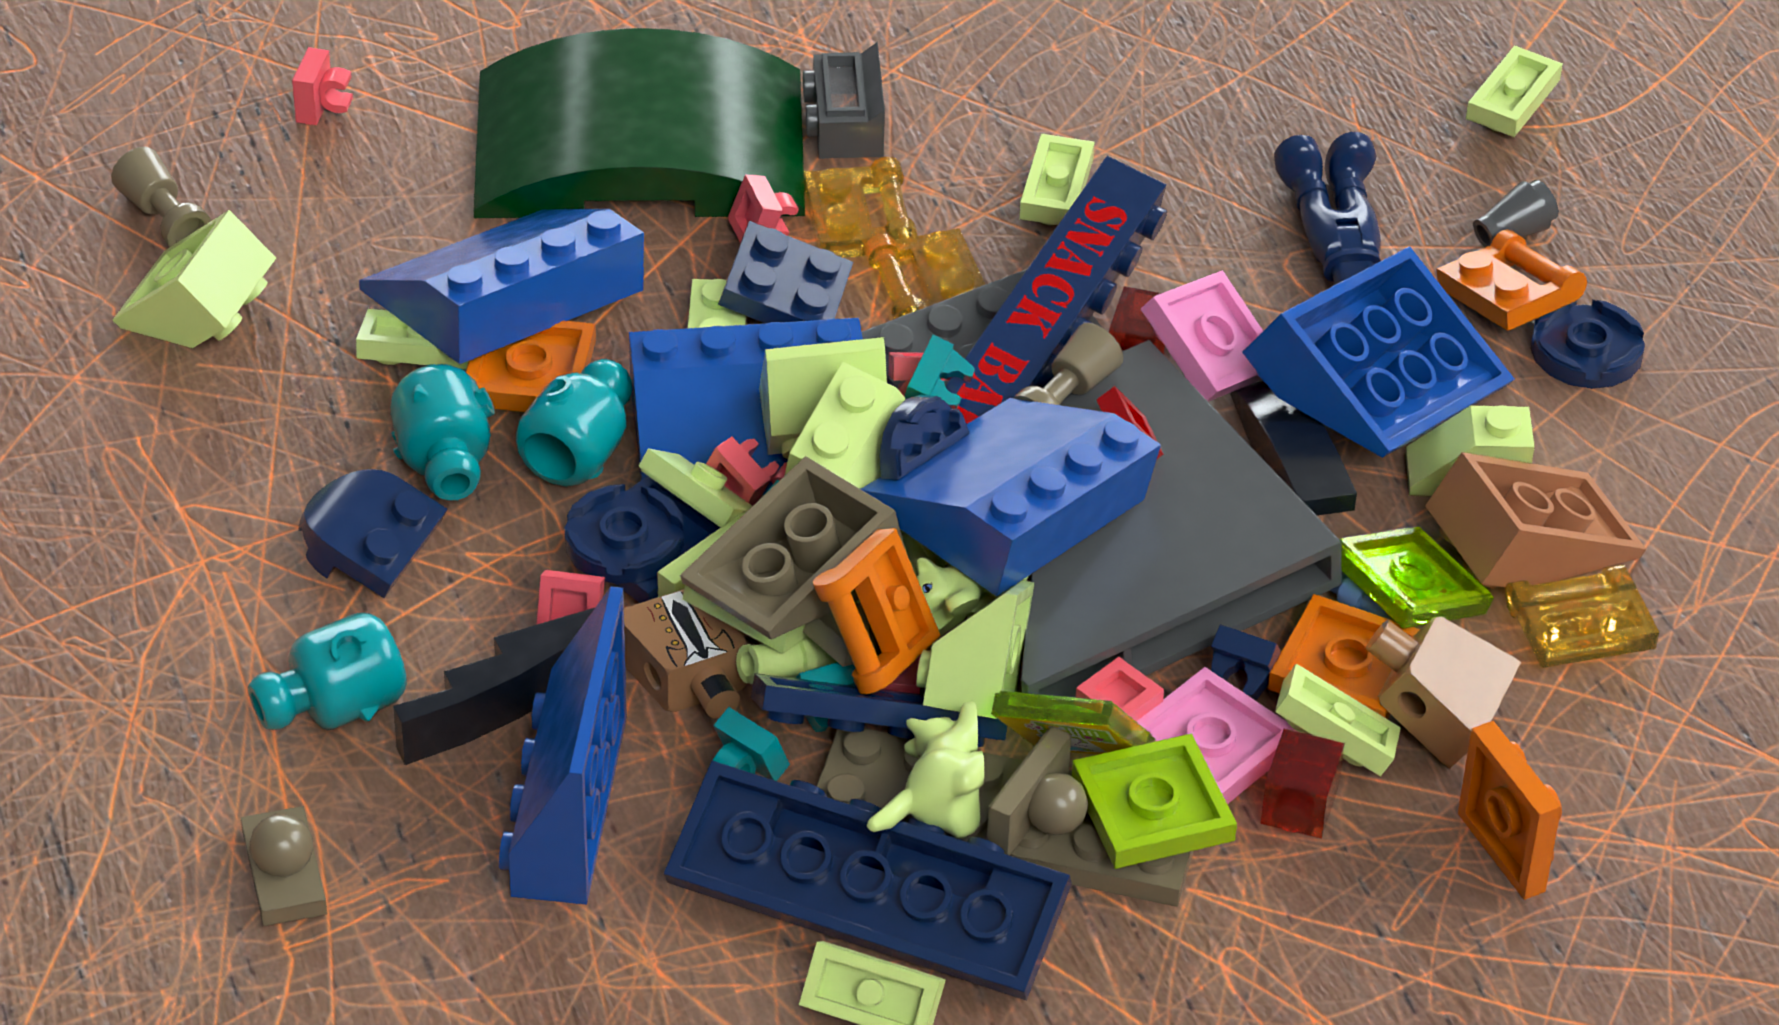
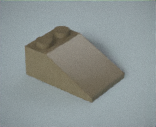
(775, 551)

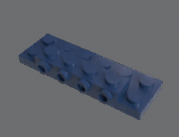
(886, 890)

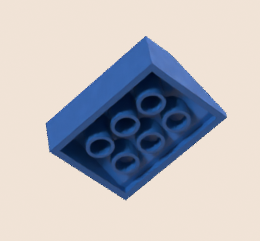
(513, 279)
(1379, 356)
(705, 382)
(1021, 488)
(570, 764)

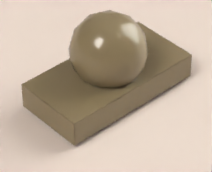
(1038, 795)
(283, 866)

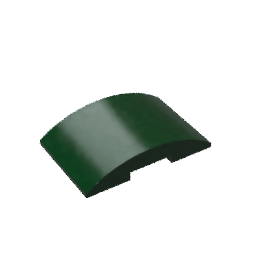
(635, 122)

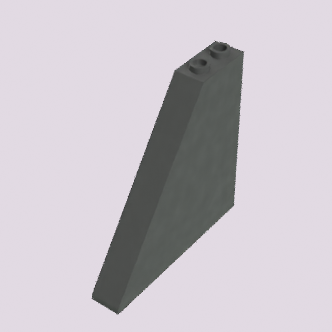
(1200, 551)

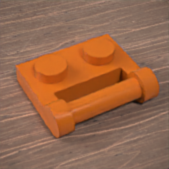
(1504, 295)
(892, 605)

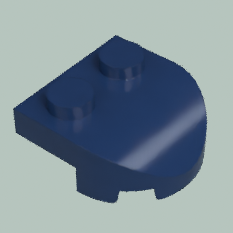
(368, 527)

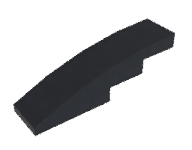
(1295, 449)
(485, 692)

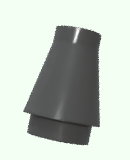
(1523, 210)

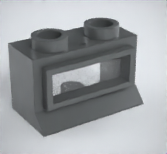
(846, 105)

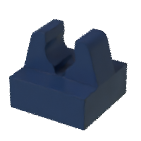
(1245, 652)

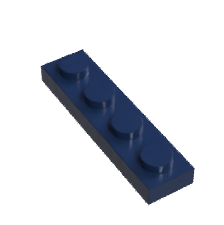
(848, 710)

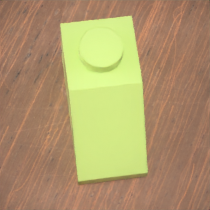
(1477, 430)

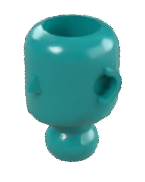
(575, 423)
(442, 428)
(334, 675)

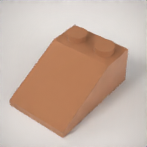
(1528, 521)

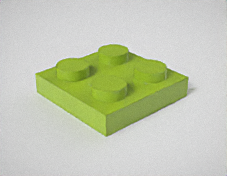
(1154, 801)

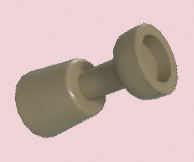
(150, 186)
(1079, 366)

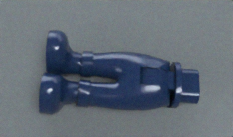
(1341, 238)

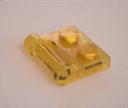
(841, 210)
(938, 260)
(1583, 617)

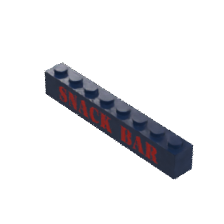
(1063, 285)

